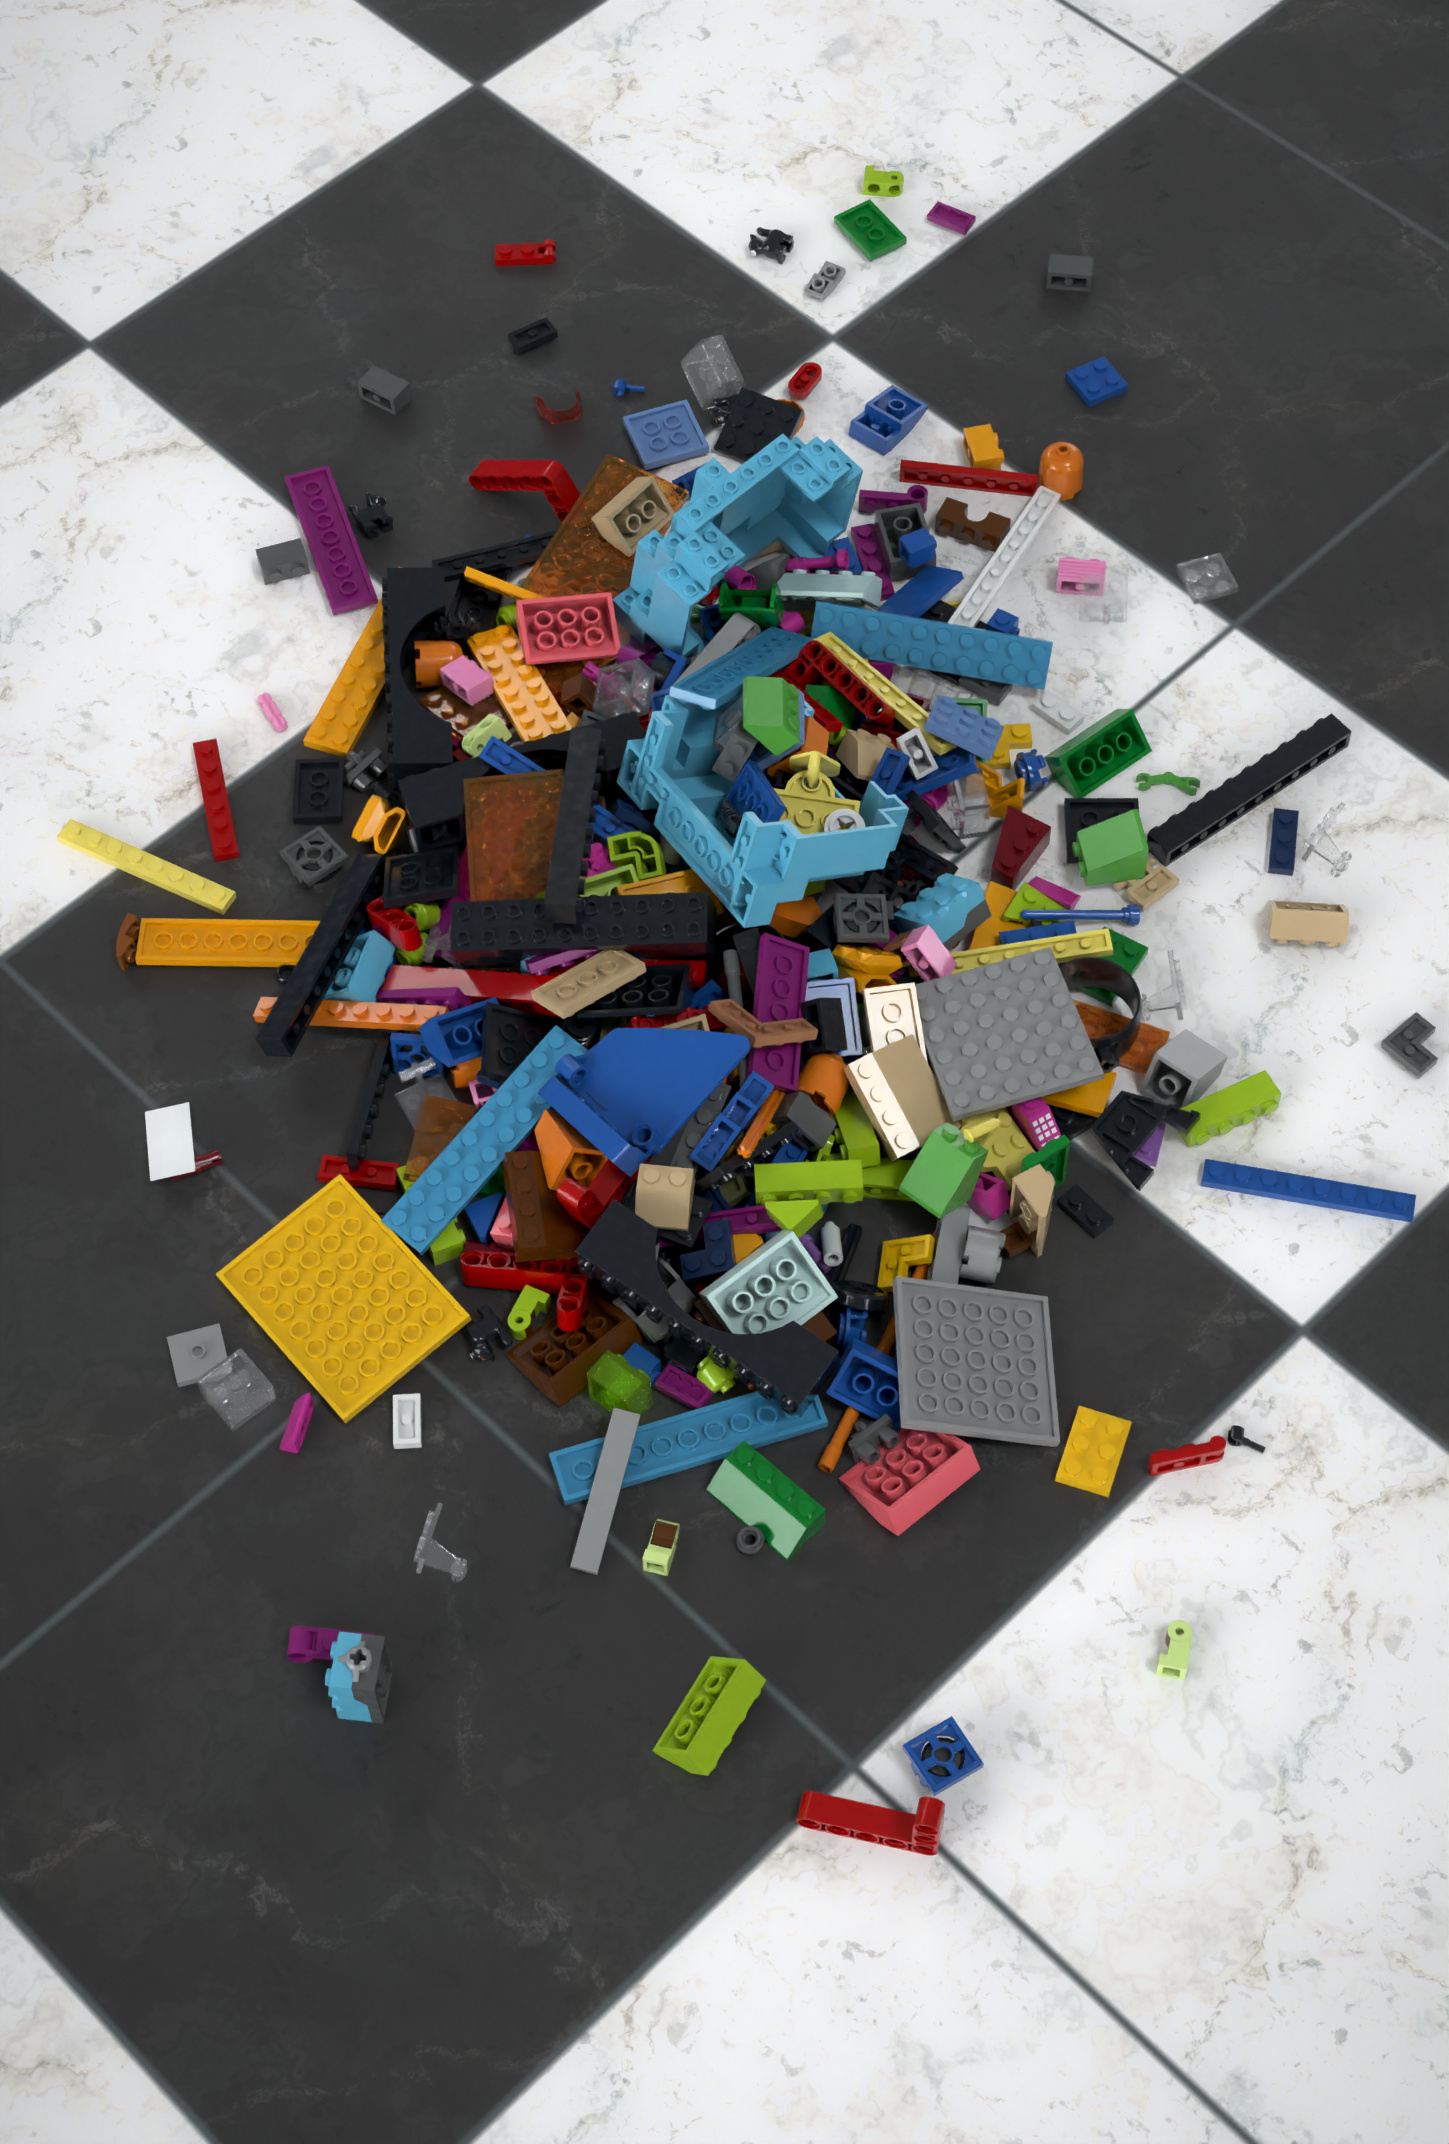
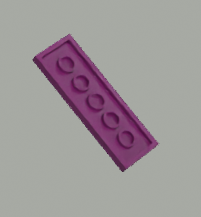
(778, 997)

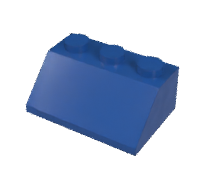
(456, 1034)
(867, 1381)

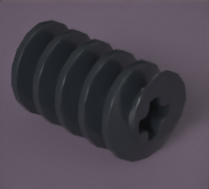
(580, 1029)

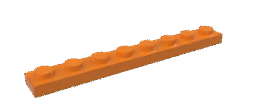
(362, 1014)

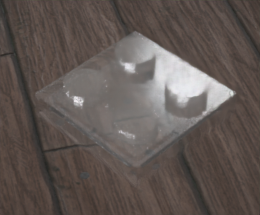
(1207, 578)

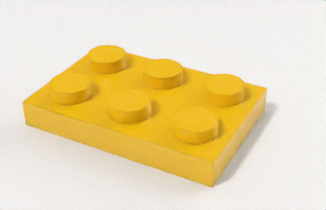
(1093, 1451)

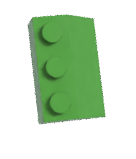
(771, 712)

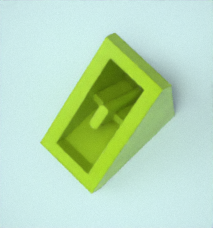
(795, 1215)

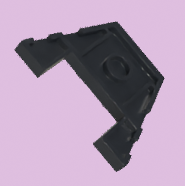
(1128, 1126)

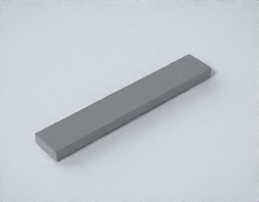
(605, 1491)

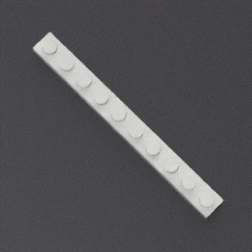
(1006, 558)

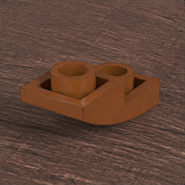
(125, 944)

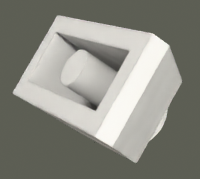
(916, 748)

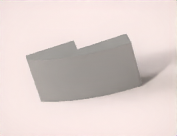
(826, 281)

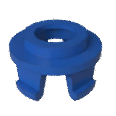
(1027, 767)
(851, 1325)

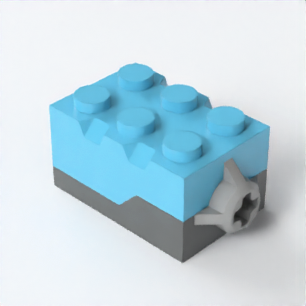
(950, 908)
(360, 1677)

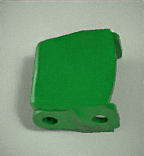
(760, 606)

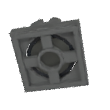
(316, 857)
(862, 920)

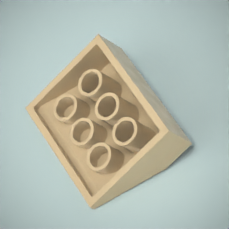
(899, 1096)

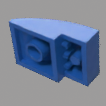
(887, 419)

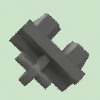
(358, 776)
(870, 1437)

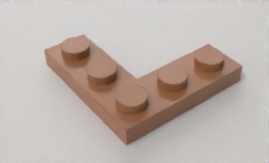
(760, 1033)

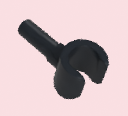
(1237, 1438)

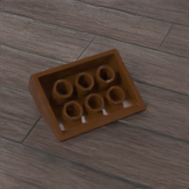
(537, 1218)
(560, 1359)

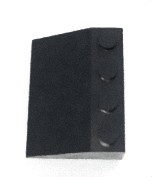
(657, 991)

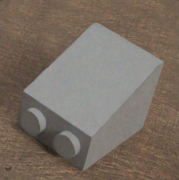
(1182, 1070)

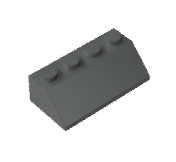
(681, 1146)

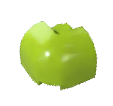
(640, 851)

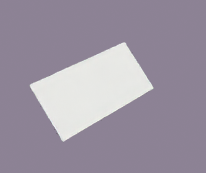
(169, 1141)

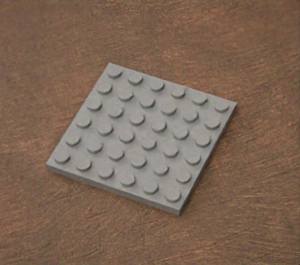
(1004, 1034)
(975, 1362)

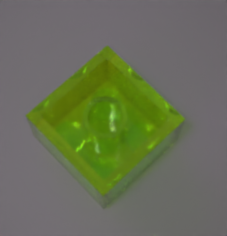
(619, 1385)

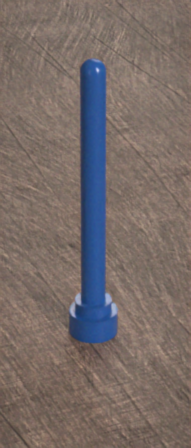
(1128, 914)

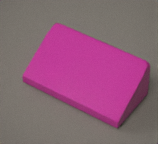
(1056, 893)
(297, 1424)

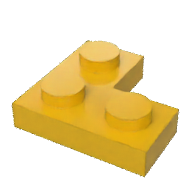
(1012, 737)
(902, 1253)

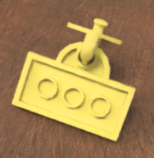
(813, 803)
(1002, 1139)

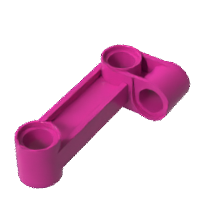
(740, 579)

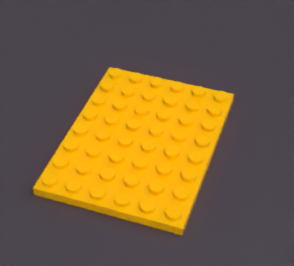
(343, 1298)

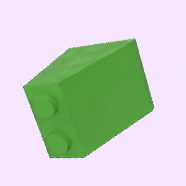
(1112, 850)
(944, 1171)

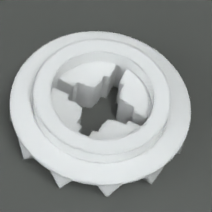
(845, 817)

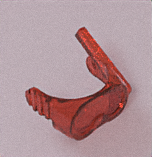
(559, 416)

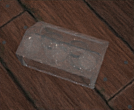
(712, 371)
(926, 684)

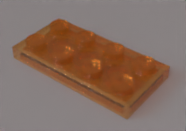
(1103, 1023)
(436, 1128)

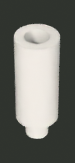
(831, 1244)

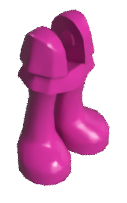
(839, 560)

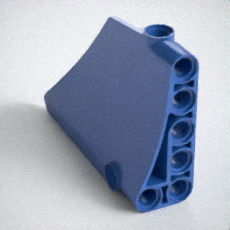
(641, 1087)

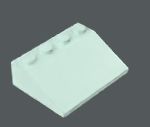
(844, 588)
(769, 1288)

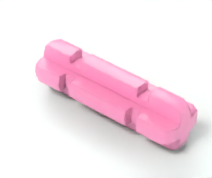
(272, 712)

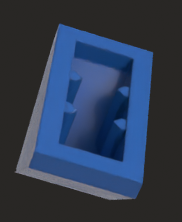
(482, 1216)

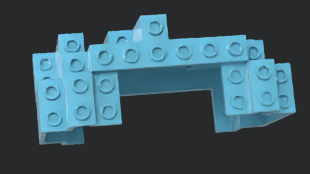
(780, 494)
(765, 860)

